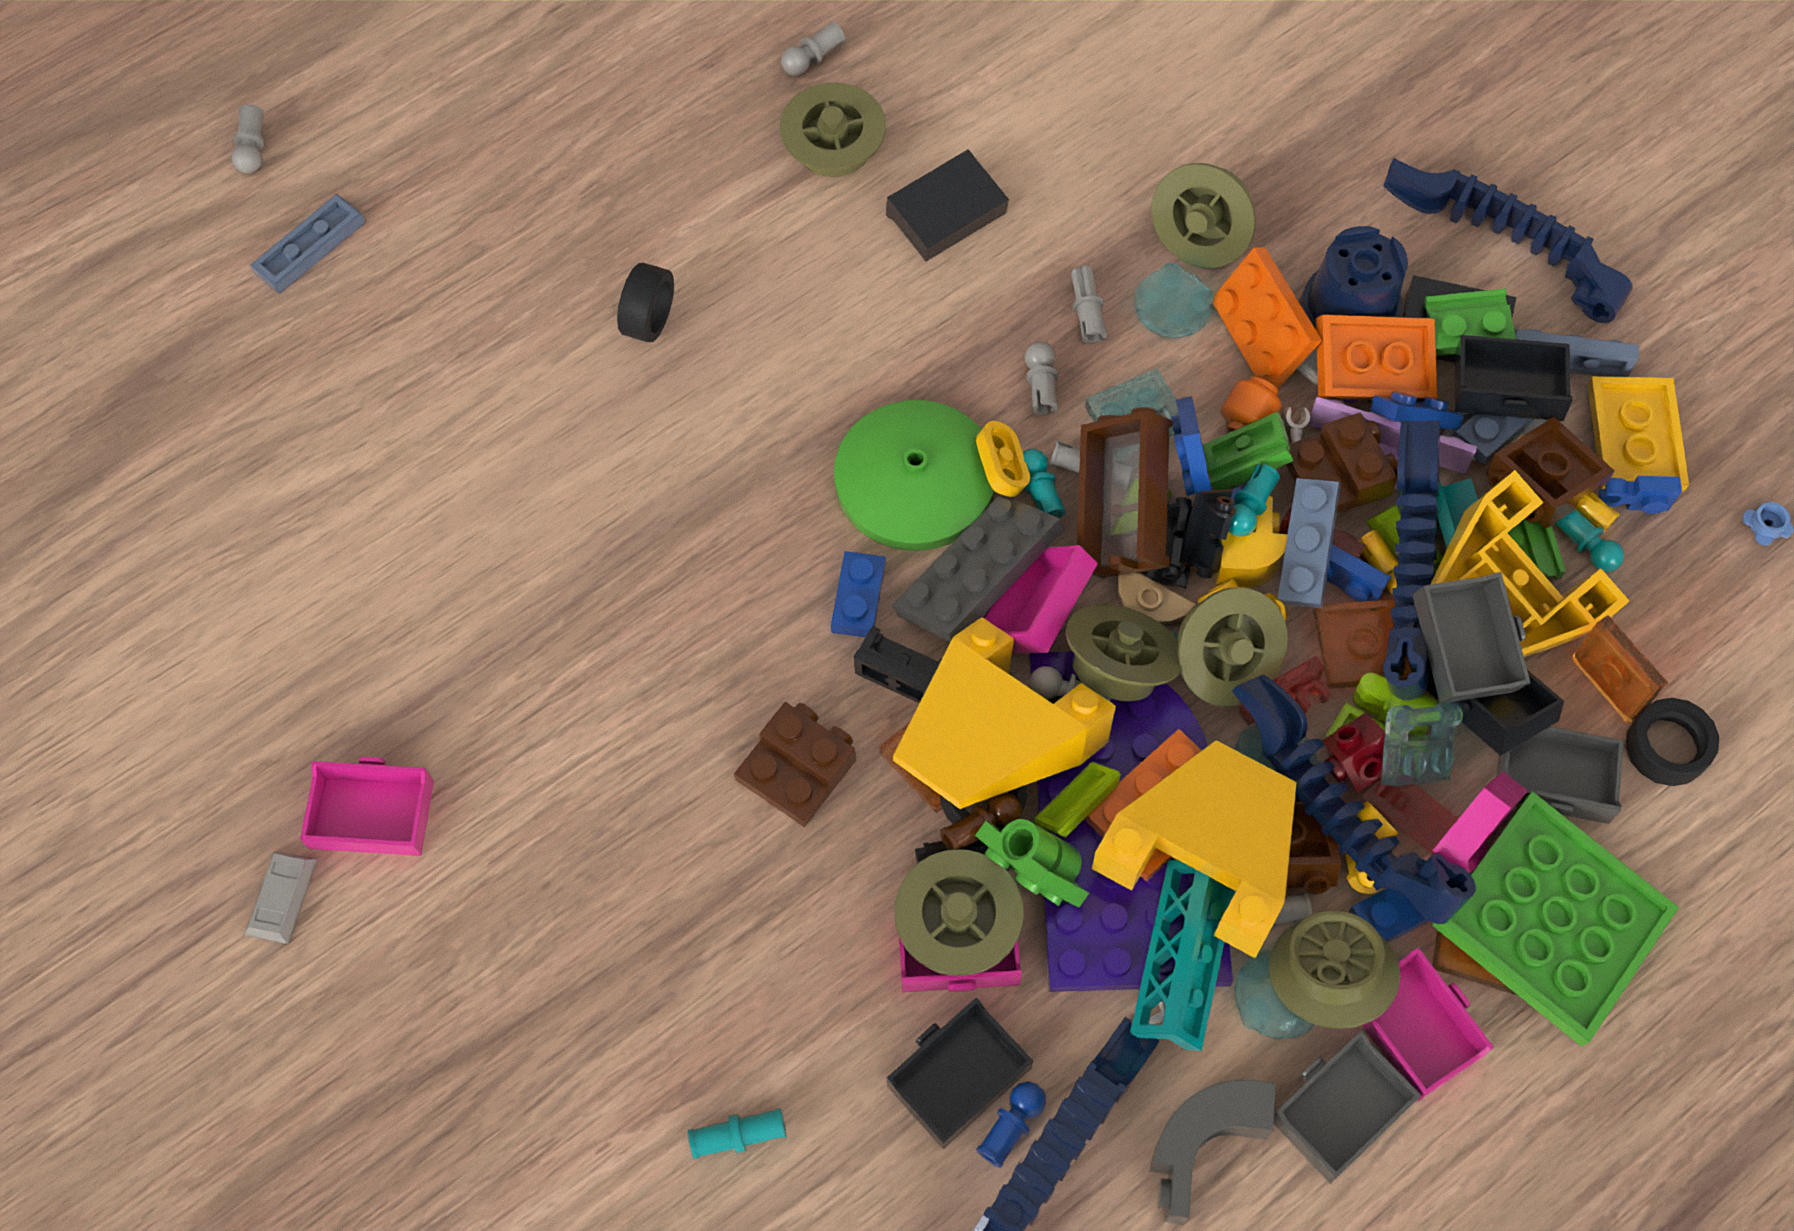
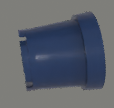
(1368, 261)

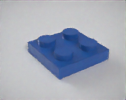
(1190, 447)

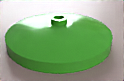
(912, 475)

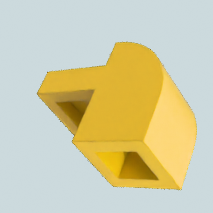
(1254, 556)

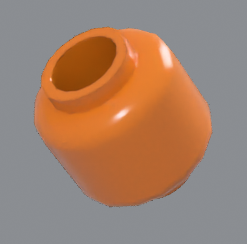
(1250, 402)

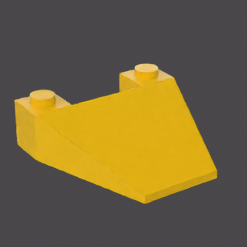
(1485, 548)
(991, 733)
(1221, 819)

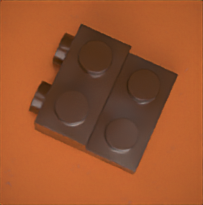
(1347, 454)
(1554, 467)
(797, 762)
(1312, 855)

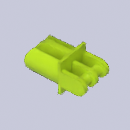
(1376, 698)

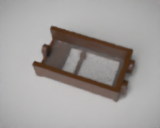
(1124, 492)

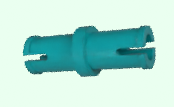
(737, 1133)

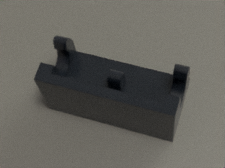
(894, 666)

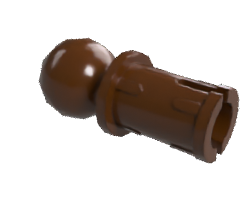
(1000, 812)

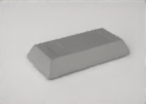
(280, 897)

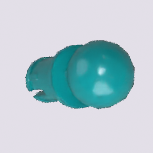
(1042, 484)
(1252, 500)
(1603, 553)

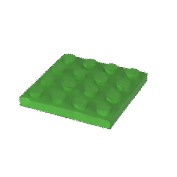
(1558, 918)

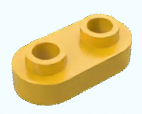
(1002, 459)

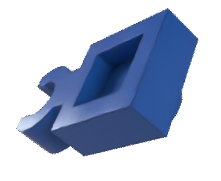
(1646, 493)

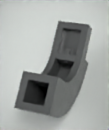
(1217, 1111)

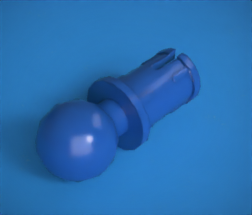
(1026, 1102)

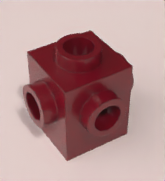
(1357, 752)

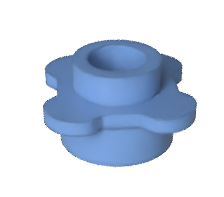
(1773, 514)

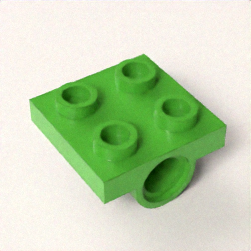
(1038, 857)

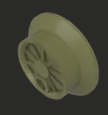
(832, 128)
(1203, 215)
(1230, 642)
(1121, 651)
(958, 912)
(1334, 970)

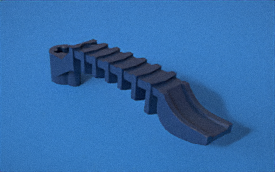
(1598, 287)
(1415, 553)
(1432, 886)
(1065, 1135)

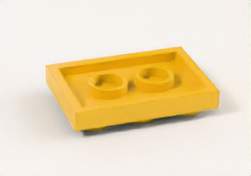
(1638, 427)

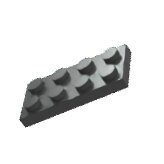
(978, 567)

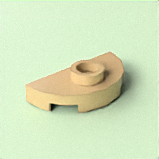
(1152, 599)

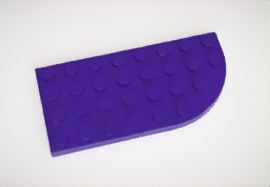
(1111, 932)

